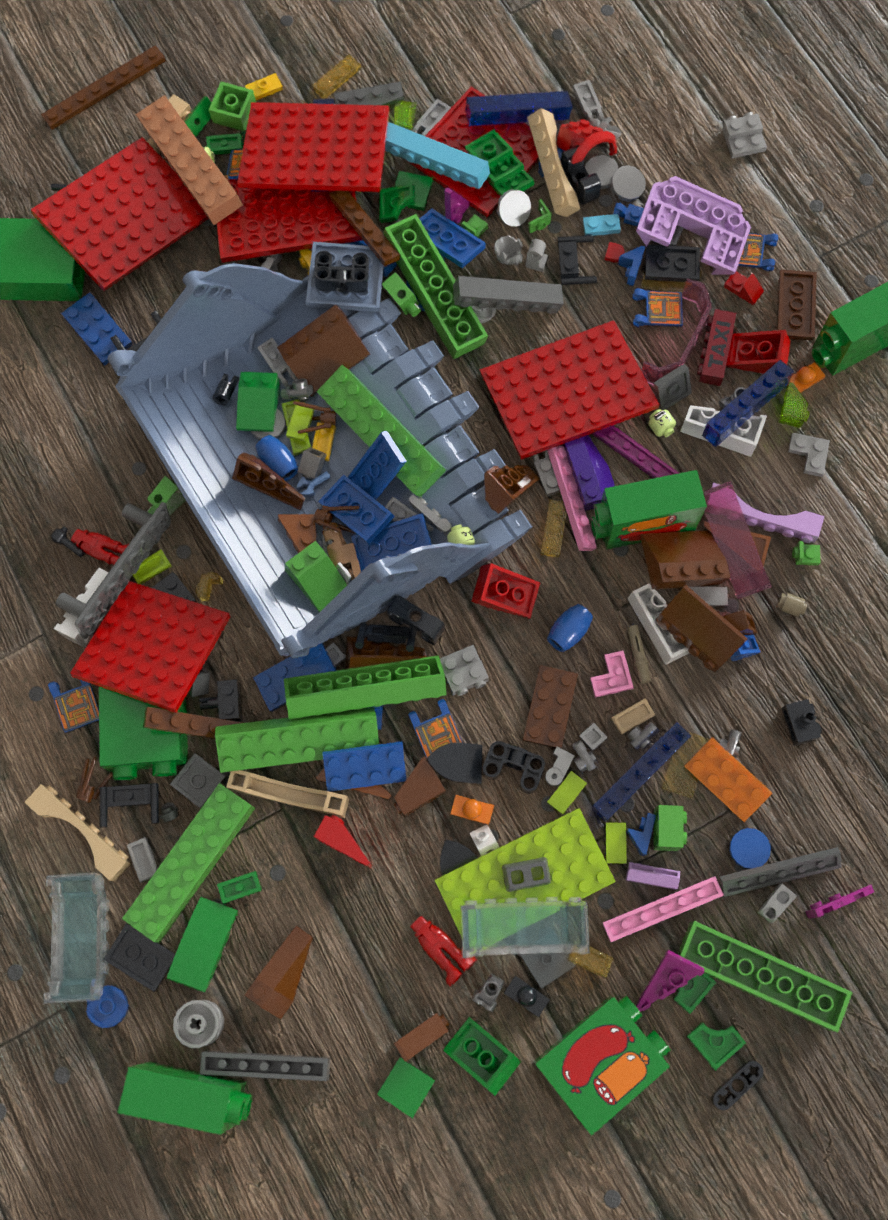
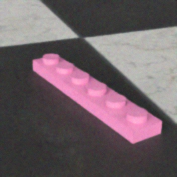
(571, 499)
(662, 909)

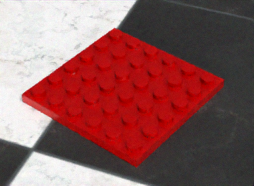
(456, 133)
(151, 646)

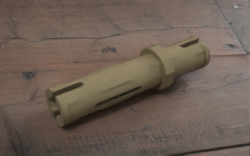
(641, 662)

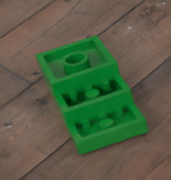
(505, 168)
(202, 944)

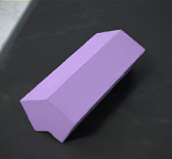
(653, 876)

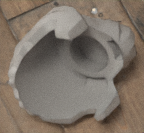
(606, 126)
(508, 250)

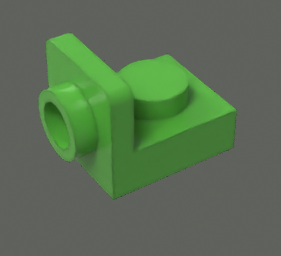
(475, 226)
(806, 554)

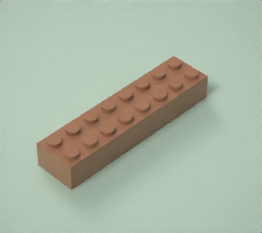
(189, 160)

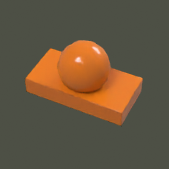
(807, 377)
(472, 809)

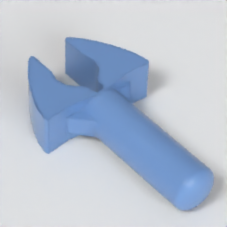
(311, 484)

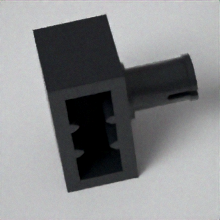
(227, 701)
(801, 722)

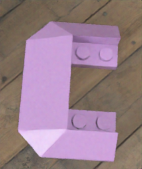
(700, 212)

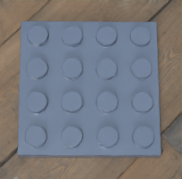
(342, 256)

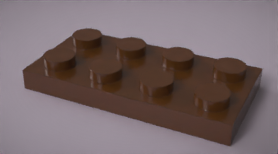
(797, 304)
(550, 707)

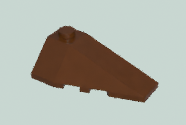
(262, 478)
(507, 484)
(377, 653)
(278, 981)

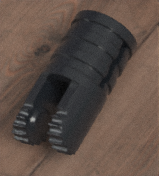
(225, 389)

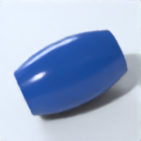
(277, 457)
(570, 628)

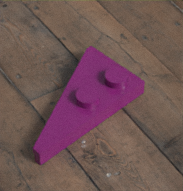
(454, 205)
(837, 901)
(670, 974)

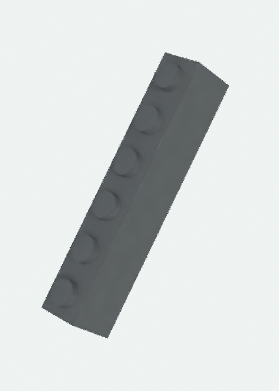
(507, 294)
(265, 1065)

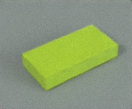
(300, 420)
(151, 567)
(566, 793)
(615, 843)

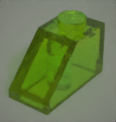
(405, 114)
(794, 407)

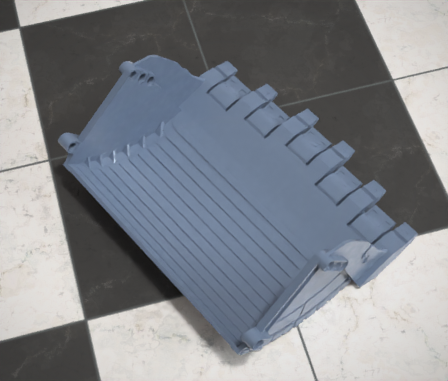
(171, 392)

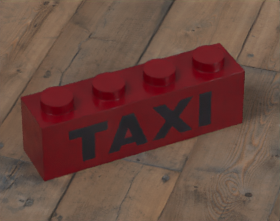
(717, 347)

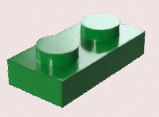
(224, 143)
(239, 887)

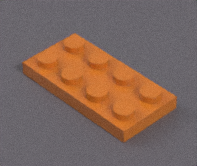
(728, 779)

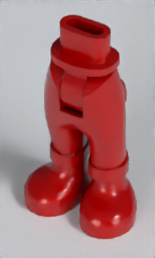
(95, 543)
(432, 941)

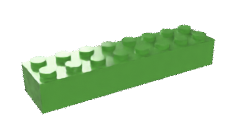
(434, 287)
(370, 418)
(364, 687)
(293, 740)
(188, 864)
(765, 976)

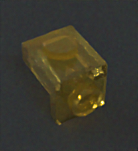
(204, 587)

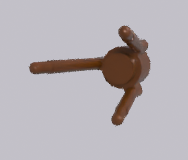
(327, 417)
(324, 517)
(85, 791)

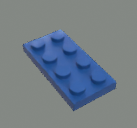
(451, 239)
(95, 327)
(378, 466)
(367, 520)
(393, 540)
(272, 680)
(364, 766)

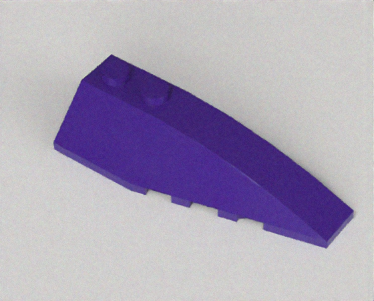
(589, 470)

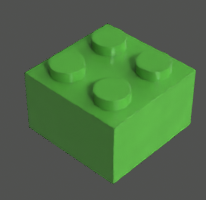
(231, 106)
(668, 828)

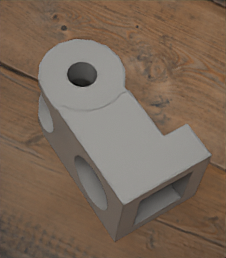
(535, 256)
(556, 774)
(777, 903)

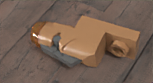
(340, 551)

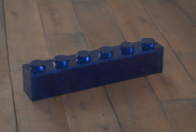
(516, 107)
(747, 403)
(641, 772)

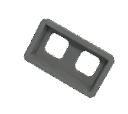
(526, 867)

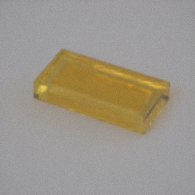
(595, 961)

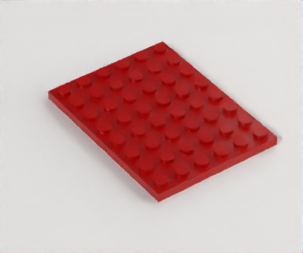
(314, 147)
(121, 213)
(280, 223)
(568, 389)

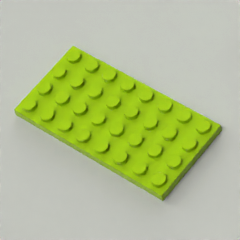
(572, 859)

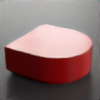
(613, 252)

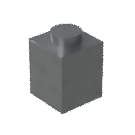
(311, 463)

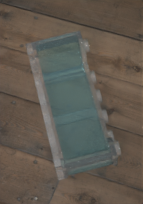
(524, 927)
(78, 937)

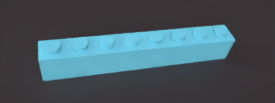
(436, 156)

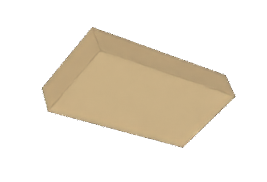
(633, 716)

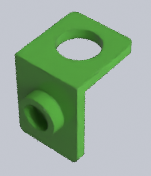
(541, 222)

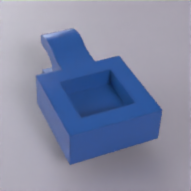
(631, 214)

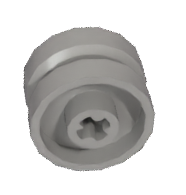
(186, 1025)

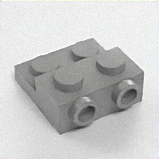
(744, 135)
(464, 671)

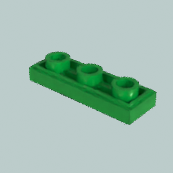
(200, 115)

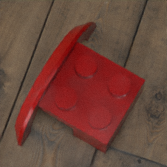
(585, 136)

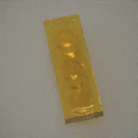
(336, 76)
(554, 529)

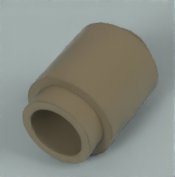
(791, 604)

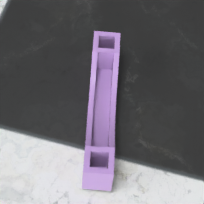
(802, 525)

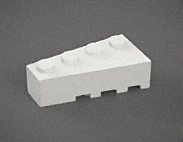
(741, 440)
(648, 606)
(68, 628)

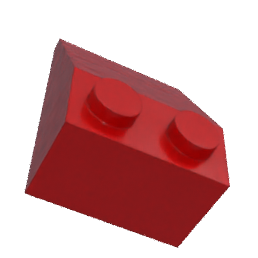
(758, 350)
(505, 591)
(336, 835)

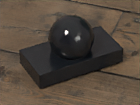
(526, 996)

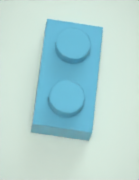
(601, 225)

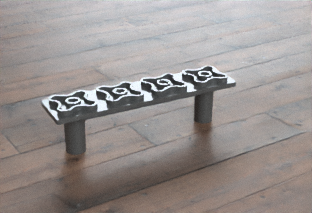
(118, 577)

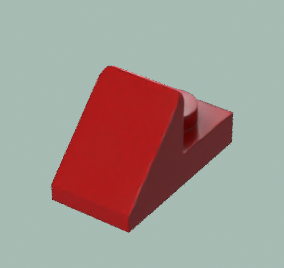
(745, 288)

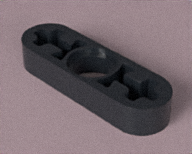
(746, 1086)

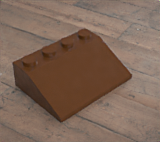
(323, 348)
(684, 559)
(700, 629)

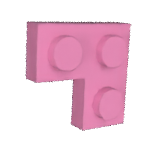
(616, 680)

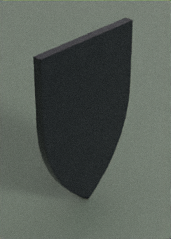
(458, 762)
(454, 856)

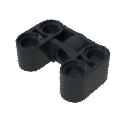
(585, 186)
(341, 278)
(428, 625)
(517, 759)

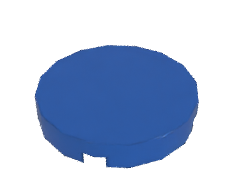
(749, 848)
(109, 1009)

